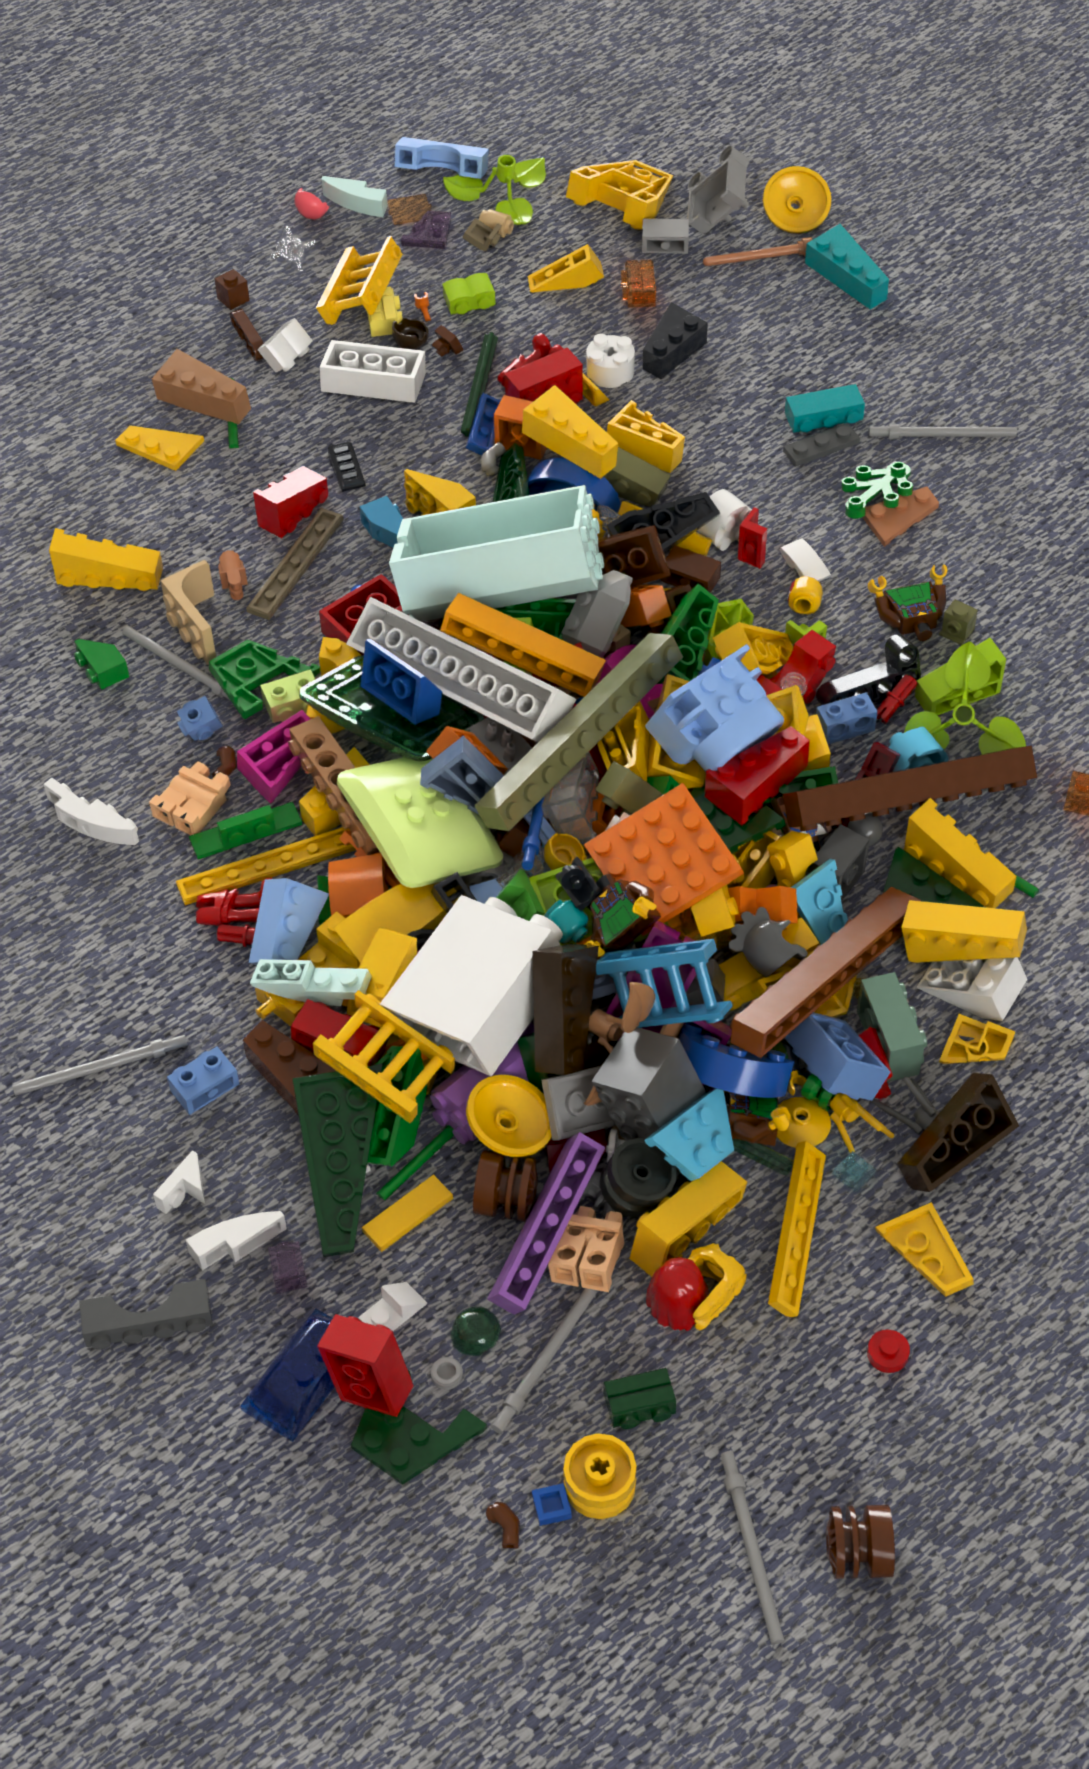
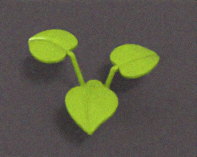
(527, 173)
(969, 670)

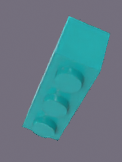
(824, 408)

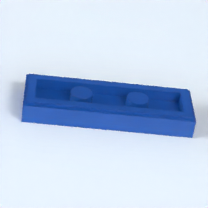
(482, 430)

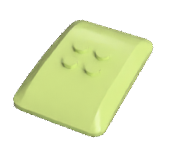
(416, 826)

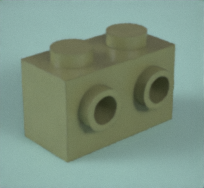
(625, 790)

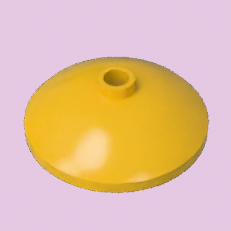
(800, 187)
(515, 1105)

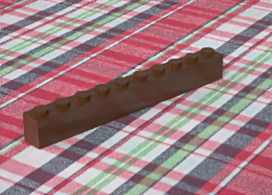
(909, 786)

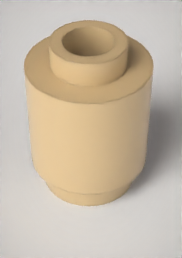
(492, 218)

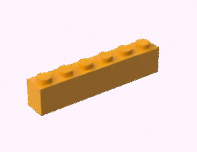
(522, 645)

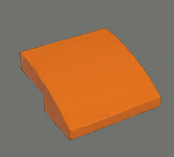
(355, 882)

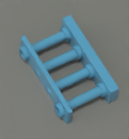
(670, 958)

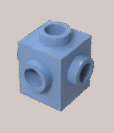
(198, 719)

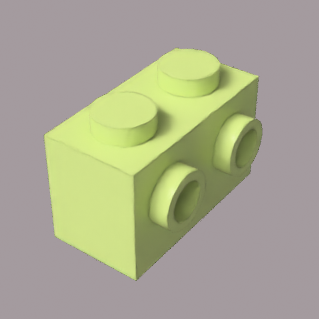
(287, 701)

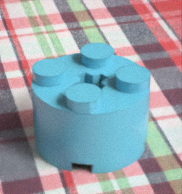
(916, 749)

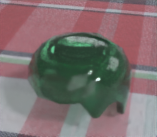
(475, 1331)

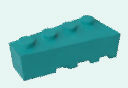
(847, 266)

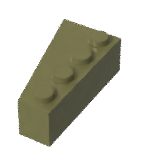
(637, 479)

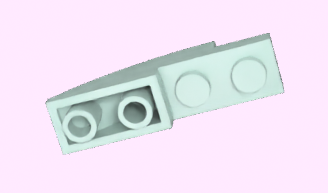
(302, 981)

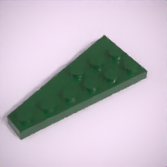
(336, 1139)

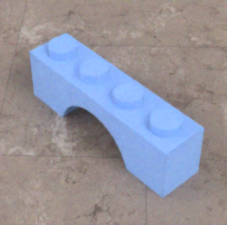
(420, 153)

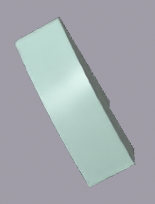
(355, 195)

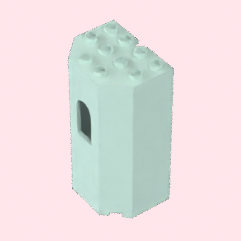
(498, 553)

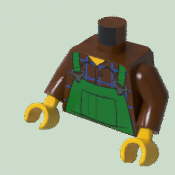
(913, 606)
(621, 913)
(756, 1118)

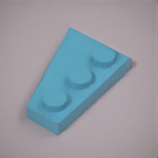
(821, 902)

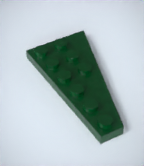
(511, 475)

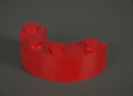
(810, 657)

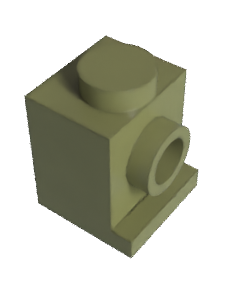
(958, 622)

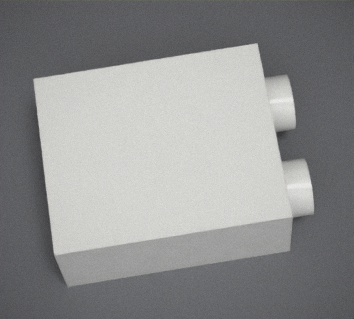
(474, 981)

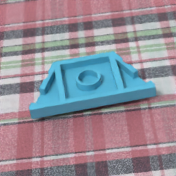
(696, 1136)

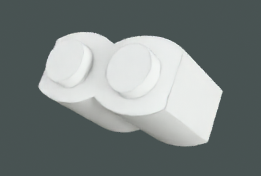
(285, 346)

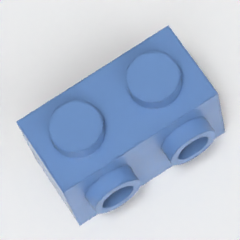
(203, 1080)

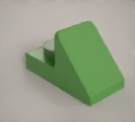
(521, 896)

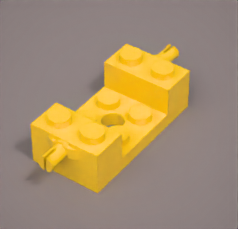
(327, 953)

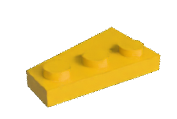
(160, 446)

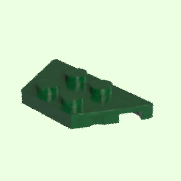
(923, 883)

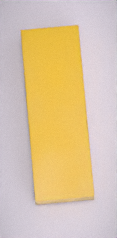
(407, 1213)

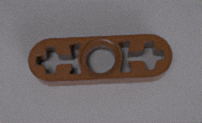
(247, 332)

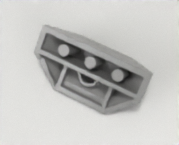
(598, 614)

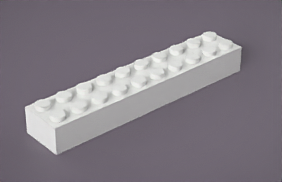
(464, 671)

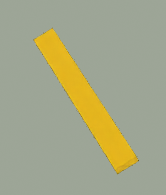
(264, 865)

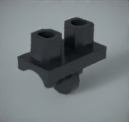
(579, 884)

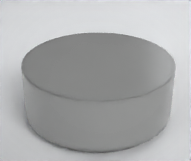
(446, 1373)

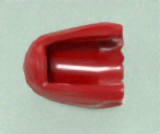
(676, 1293)

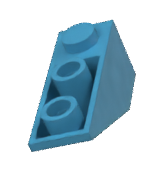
(382, 520)

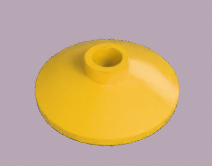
(813, 1129)

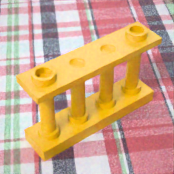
(349, 271)
(380, 1084)

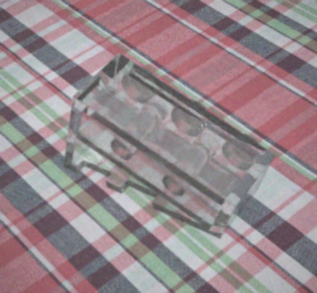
(571, 801)

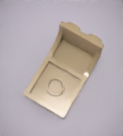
(181, 595)

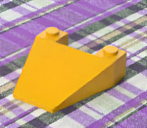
(622, 187)

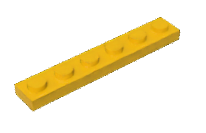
(797, 1229)

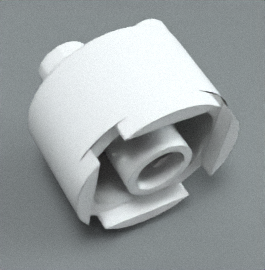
(610, 360)
(726, 526)

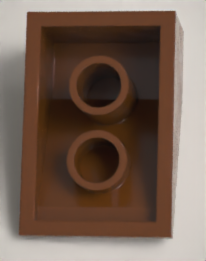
(635, 554)

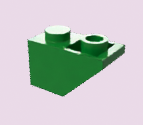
(104, 662)

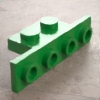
(245, 829)

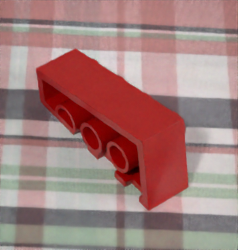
(757, 774)

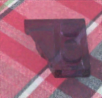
(429, 231)

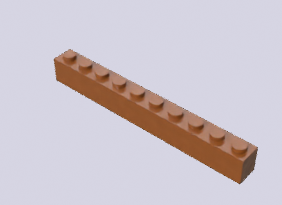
(820, 974)

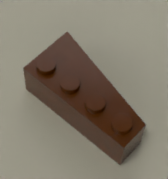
(281, 1059)

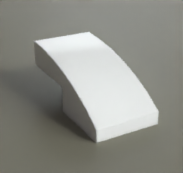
(805, 560)

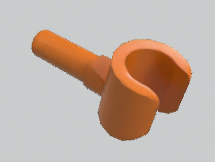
(423, 303)

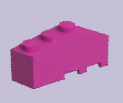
(268, 759)

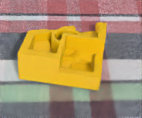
(989, 1043)

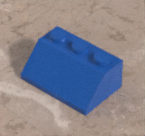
(399, 684)

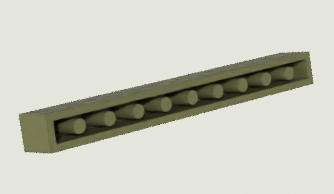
(578, 732)

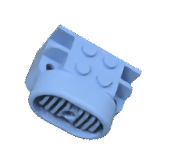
(716, 715)

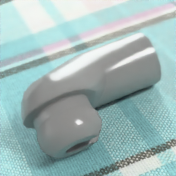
(488, 459)

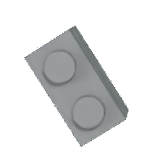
(665, 236)

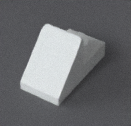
(184, 1179)
(396, 1306)

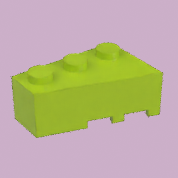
(939, 698)

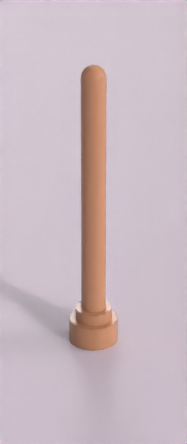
(799, 248)

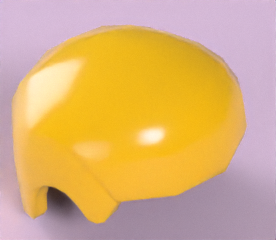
(562, 850)

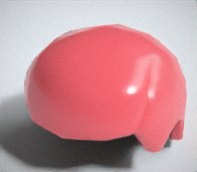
(310, 205)

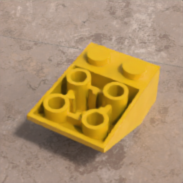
(434, 494)
(386, 961)

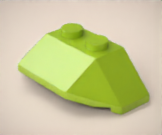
(726, 615)

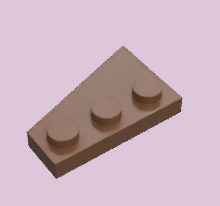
(891, 522)

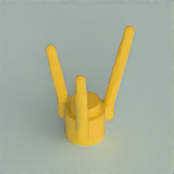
(849, 1110)

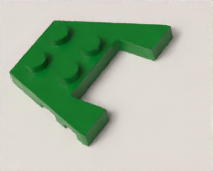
(247, 668)

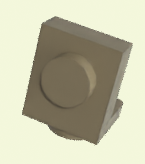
(482, 235)

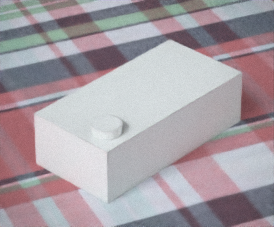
(372, 371)

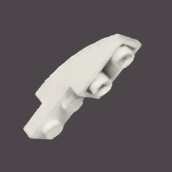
(91, 819)

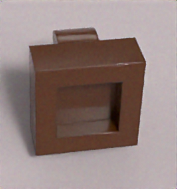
(446, 342)

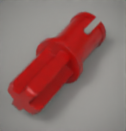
(896, 698)
(236, 934)

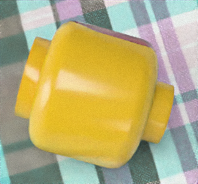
(805, 595)

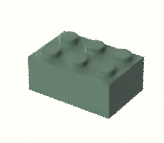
(885, 1008)

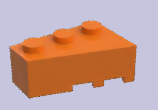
(646, 606)

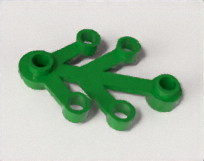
(894, 473)

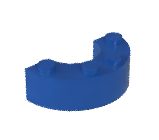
(561, 474)
(733, 1067)

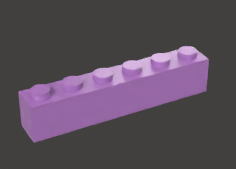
(546, 1224)

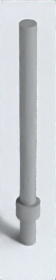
(893, 431)
(174, 660)
(156, 1048)
(515, 1401)
(736, 1486)

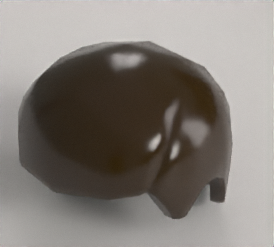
(410, 333)

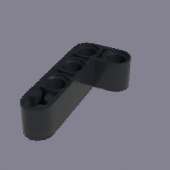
(876, 681)

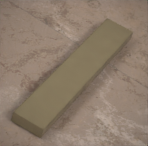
(294, 564)

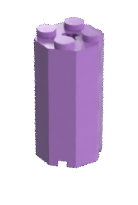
(452, 1094)

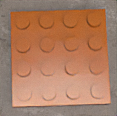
(668, 850)

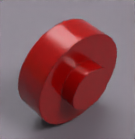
(888, 1351)

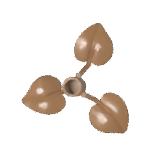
(611, 1028)

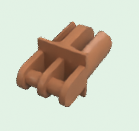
(232, 574)

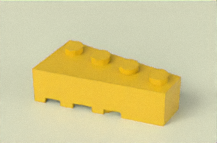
(961, 932)

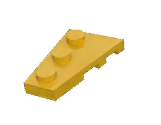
(928, 1248)

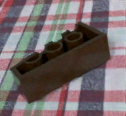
(562, 1005)
(959, 1133)

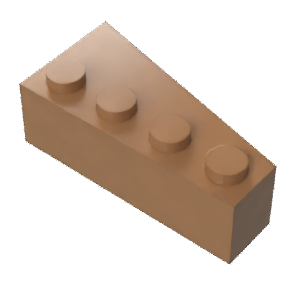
(200, 388)

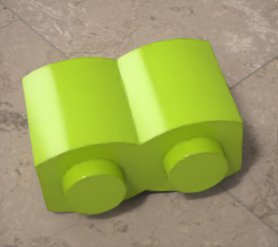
(469, 293)

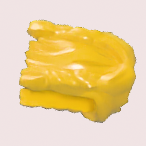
(727, 1272)

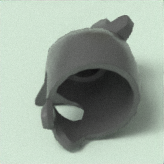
(763, 942)

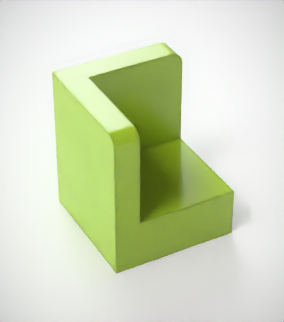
(797, 632)

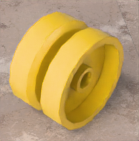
(600, 1476)

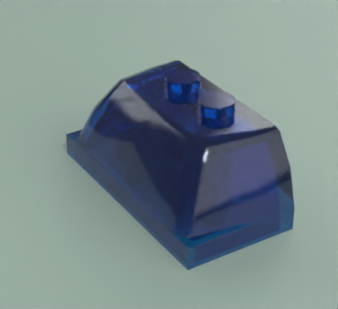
(293, 1382)

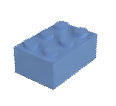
(838, 1057)

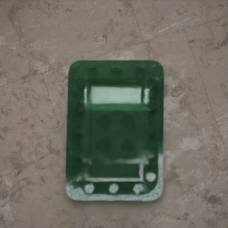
(345, 702)

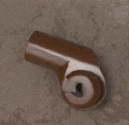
(227, 759)
(508, 1520)

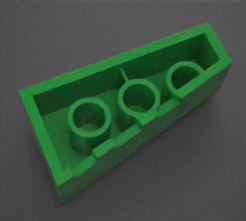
(690, 630)

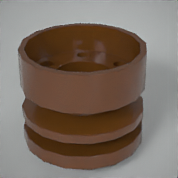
(506, 1186)
(861, 1542)

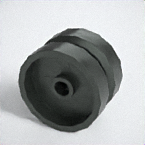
(636, 1178)

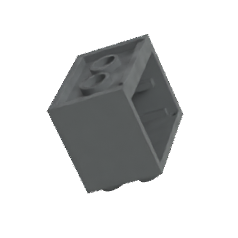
(646, 1082)

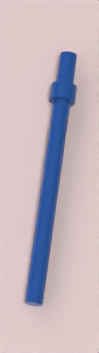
(532, 843)

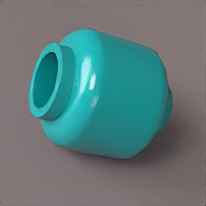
(569, 920)

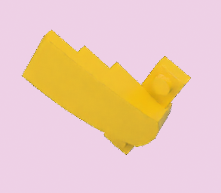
(398, 910)

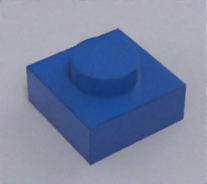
(551, 1504)

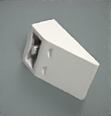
(976, 986)

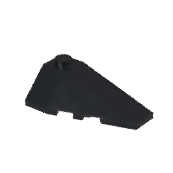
(672, 520)

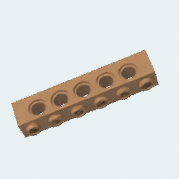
(325, 761)

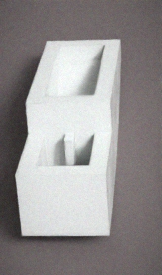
(235, 1237)

